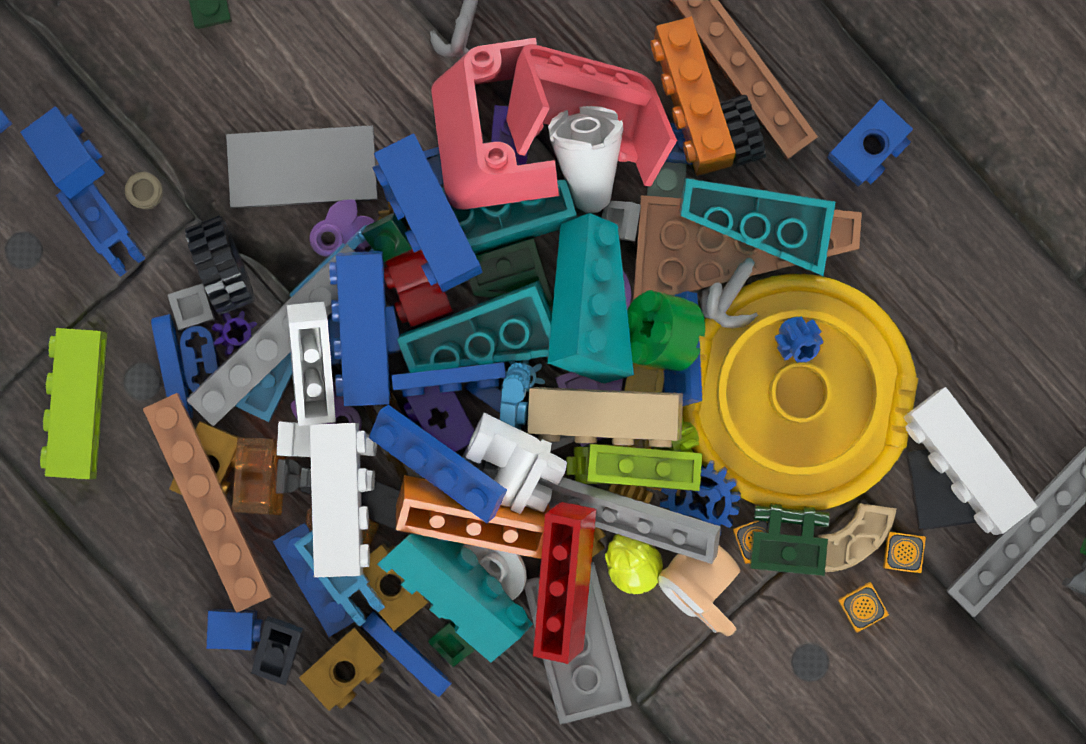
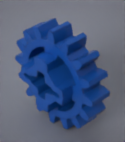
(714, 491)

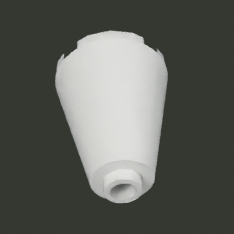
(588, 154)

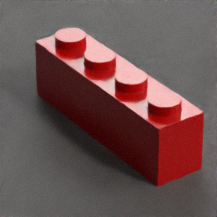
(564, 582)

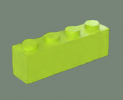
(74, 403)

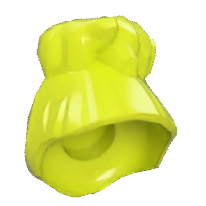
(633, 564)

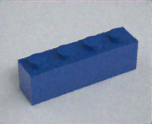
(427, 212)
(362, 328)

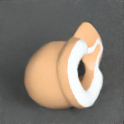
(696, 584)

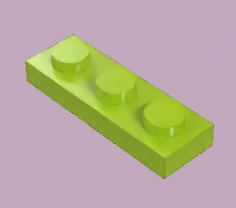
(644, 467)

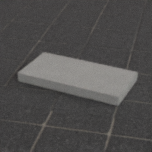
(301, 166)
(594, 678)

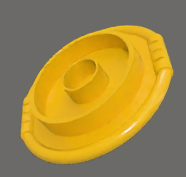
(810, 427)

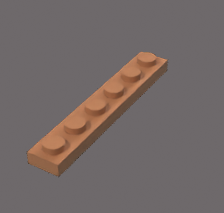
(748, 74)
(207, 502)

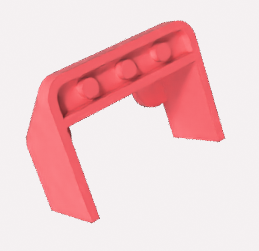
(558, 81)
(477, 171)

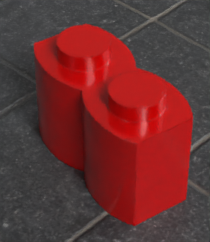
(418, 299)

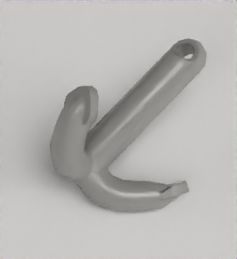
(461, 33)
(717, 301)

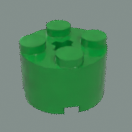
(664, 330)

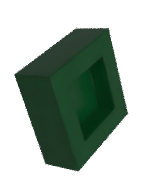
(210, 12)
(387, 236)
(450, 644)

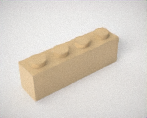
(605, 414)

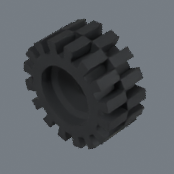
(743, 130)

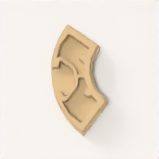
(859, 537)

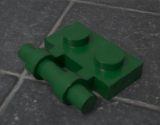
(789, 552)

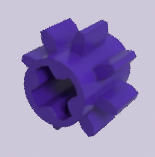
(236, 323)

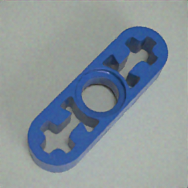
(170, 359)
(406, 654)

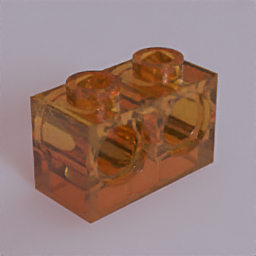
(256, 477)

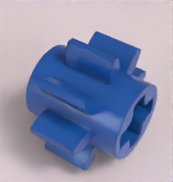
(799, 339)

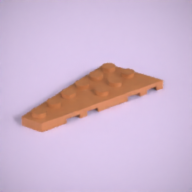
(687, 256)

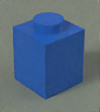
(233, 630)

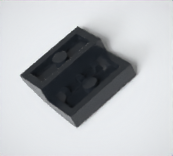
(932, 495)

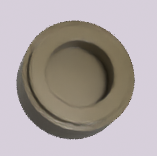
(144, 190)

